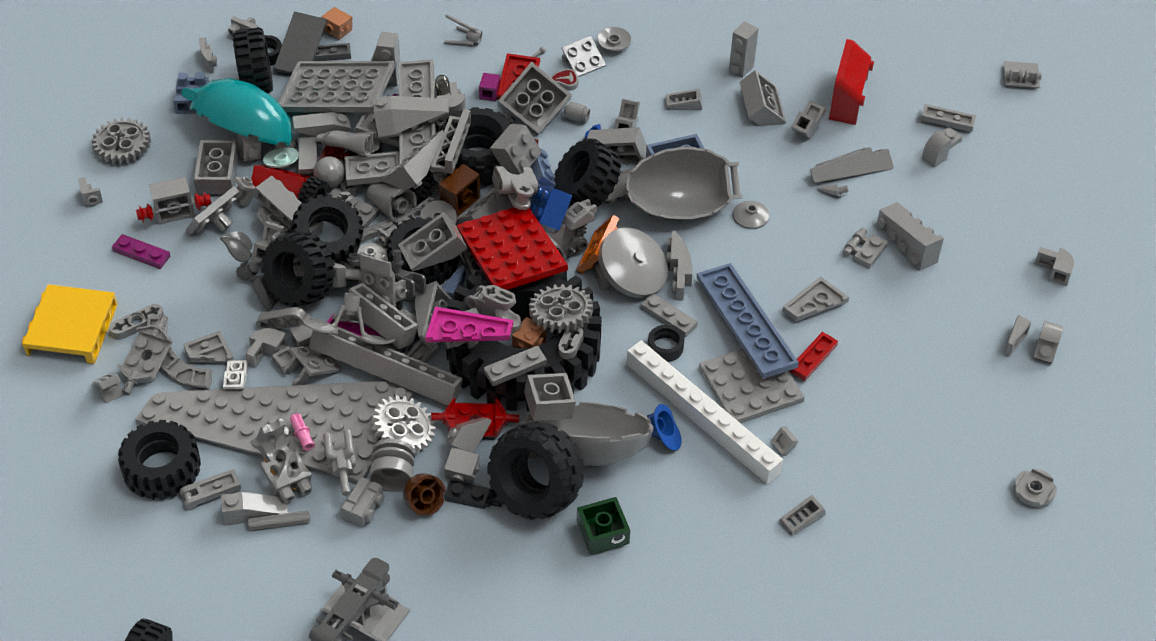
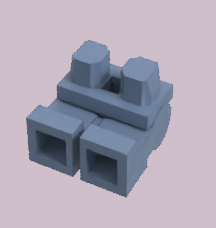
(182, 105)

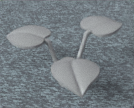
(348, 313)

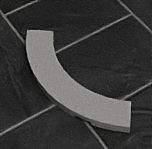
(179, 370)

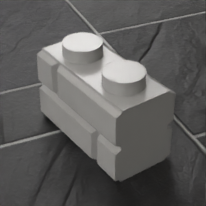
(362, 502)

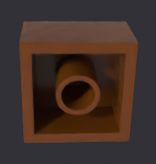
(460, 188)

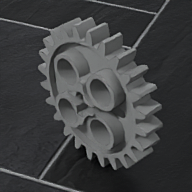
(121, 140)
(561, 308)

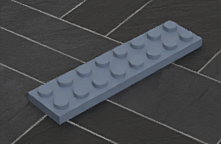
(747, 321)

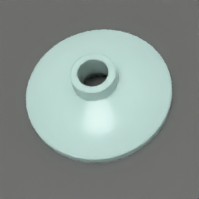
(281, 157)

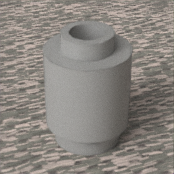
(576, 112)

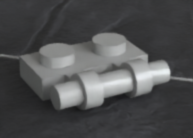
(869, 252)

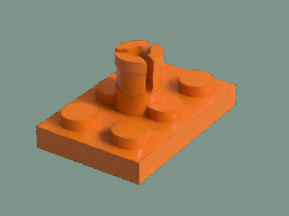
(590, 255)

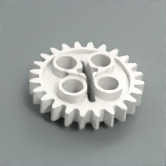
(404, 422)

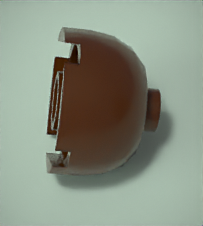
(424, 494)

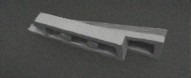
(852, 164)

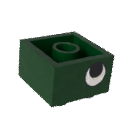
(603, 525)

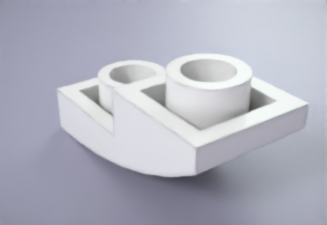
(236, 374)

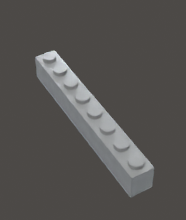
(388, 364)

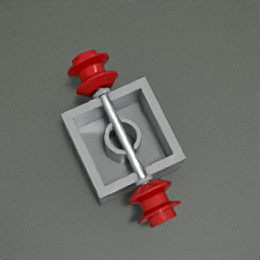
(172, 202)

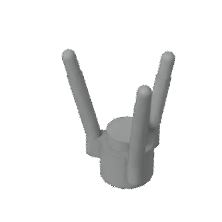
(473, 35)

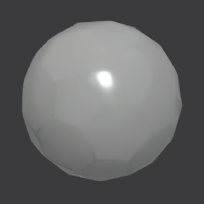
(330, 170)

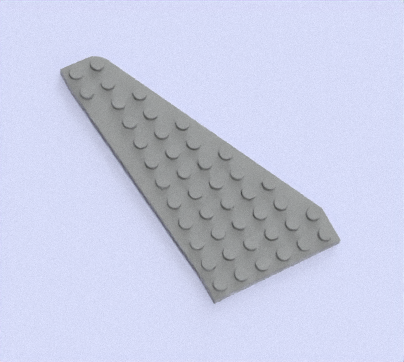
(236, 416)

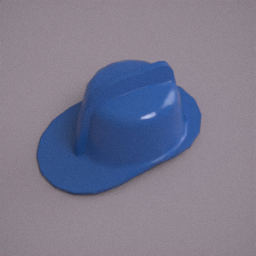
(665, 427)

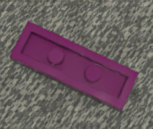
(141, 251)

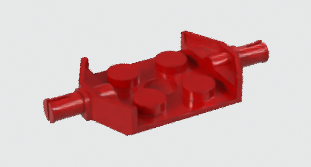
(462, 412)

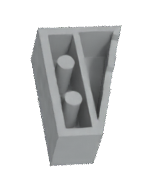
(625, 142)

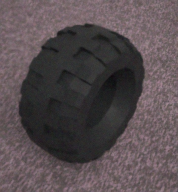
(483, 132)
(514, 481)

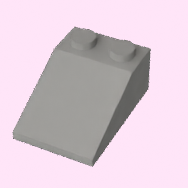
(433, 243)

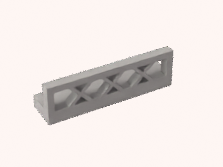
(455, 145)

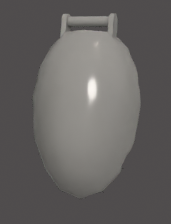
(683, 183)
(604, 432)

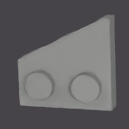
(208, 349)

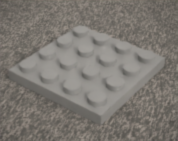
(744, 391)

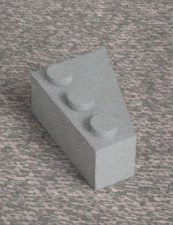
(388, 50)

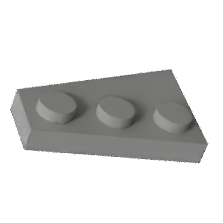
(814, 300)

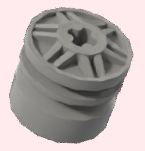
(392, 464)

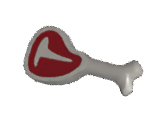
(566, 78)

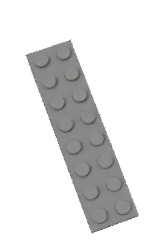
(416, 80)

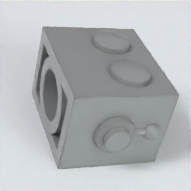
(462, 466)

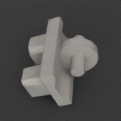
(239, 24)

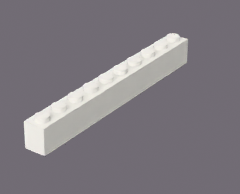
(704, 412)

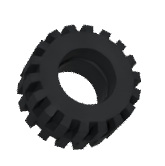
(149, 631)

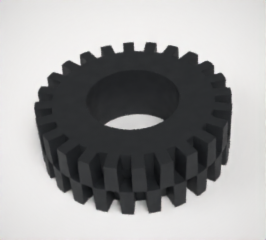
(471, 362)

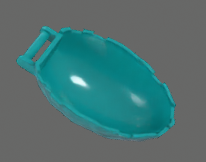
(241, 109)

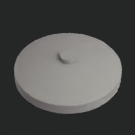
(633, 262)

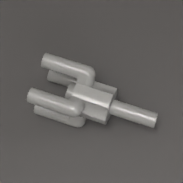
(342, 460)

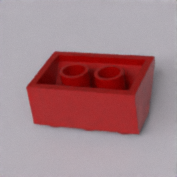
(291, 180)

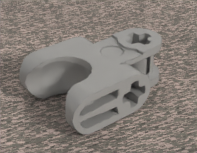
(516, 186)
(494, 302)

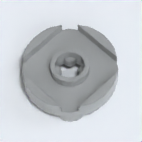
(1040, 478)

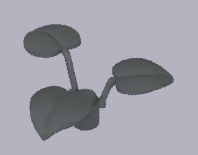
(239, 248)

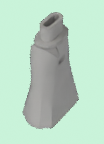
(360, 142)

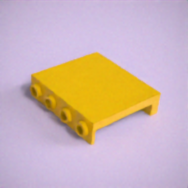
(71, 321)

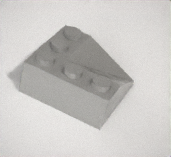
(534, 99)

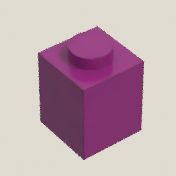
(489, 87)

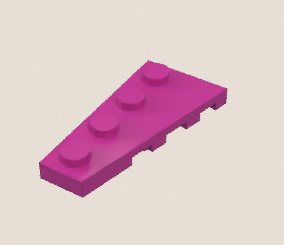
(459, 326)

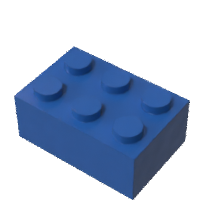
(549, 205)

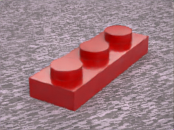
(814, 355)

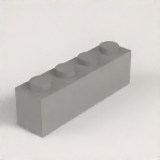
(281, 202)
(385, 317)

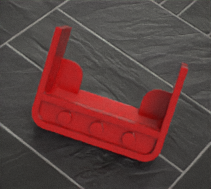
(850, 83)

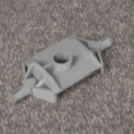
(149, 340)

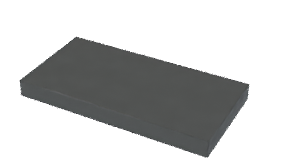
(300, 41)

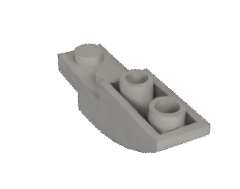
(680, 264)

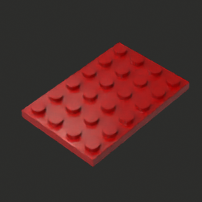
(512, 248)

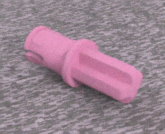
(302, 432)

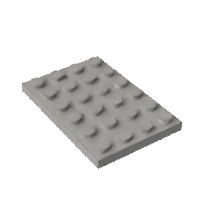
(336, 86)

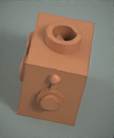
(338, 23)
(529, 335)

